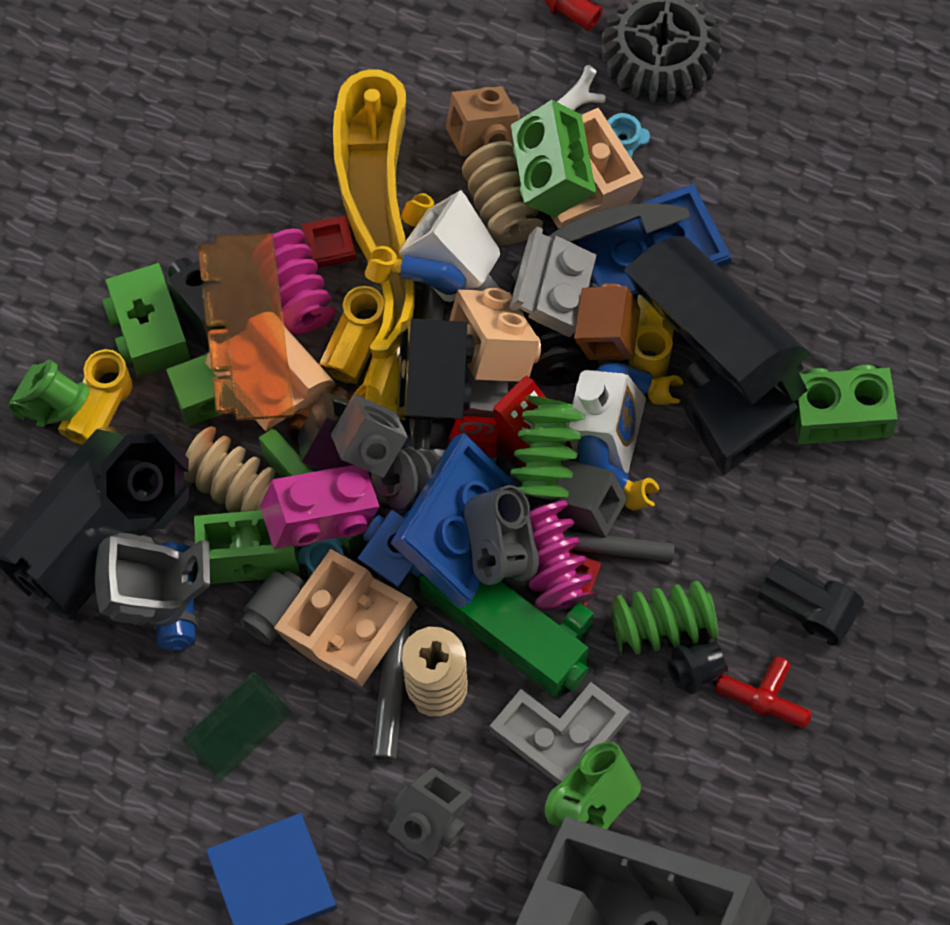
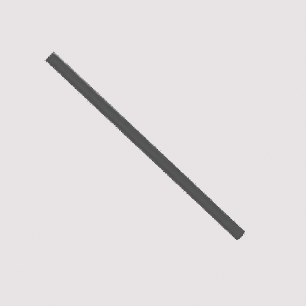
(392, 673)

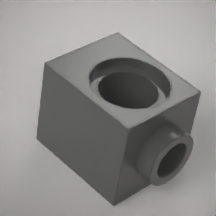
(368, 435)

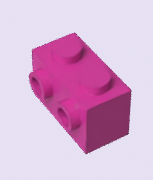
(319, 506)

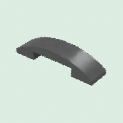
(650, 216)

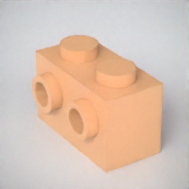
(502, 338)

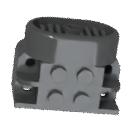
(619, 880)

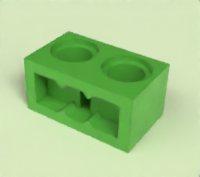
(553, 158)
(846, 416)

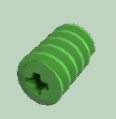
(547, 448)
(663, 617)

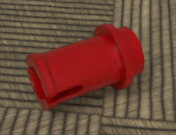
(579, 11)

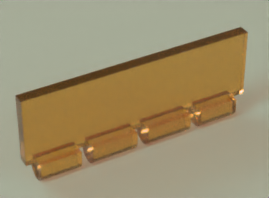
(254, 328)

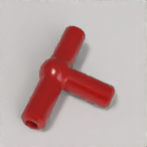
(765, 699)

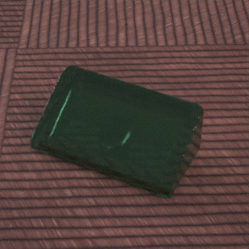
(236, 726)

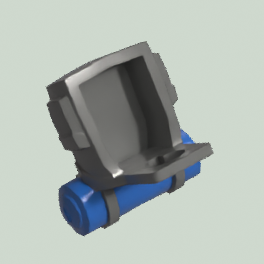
(152, 585)

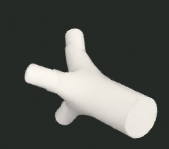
(580, 92)

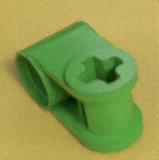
(47, 395)
(598, 788)

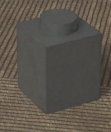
(593, 498)

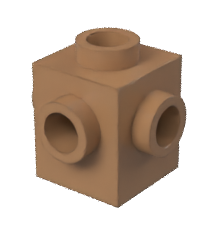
(480, 118)

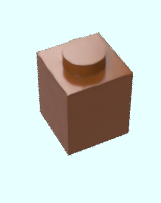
(607, 322)

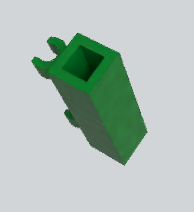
(522, 633)

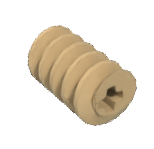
(496, 192)
(225, 474)
(435, 671)

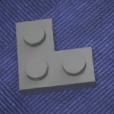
(558, 743)

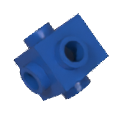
(377, 554)

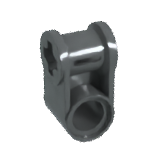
(500, 531)

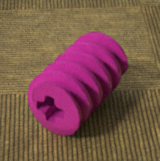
(299, 286)
(556, 566)

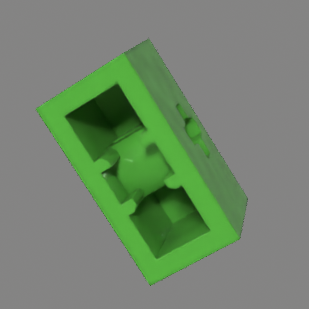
(142, 296)
(242, 547)

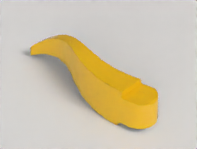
(366, 152)

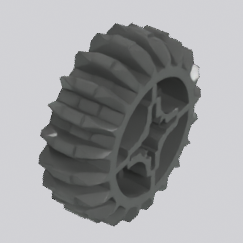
(685, 60)

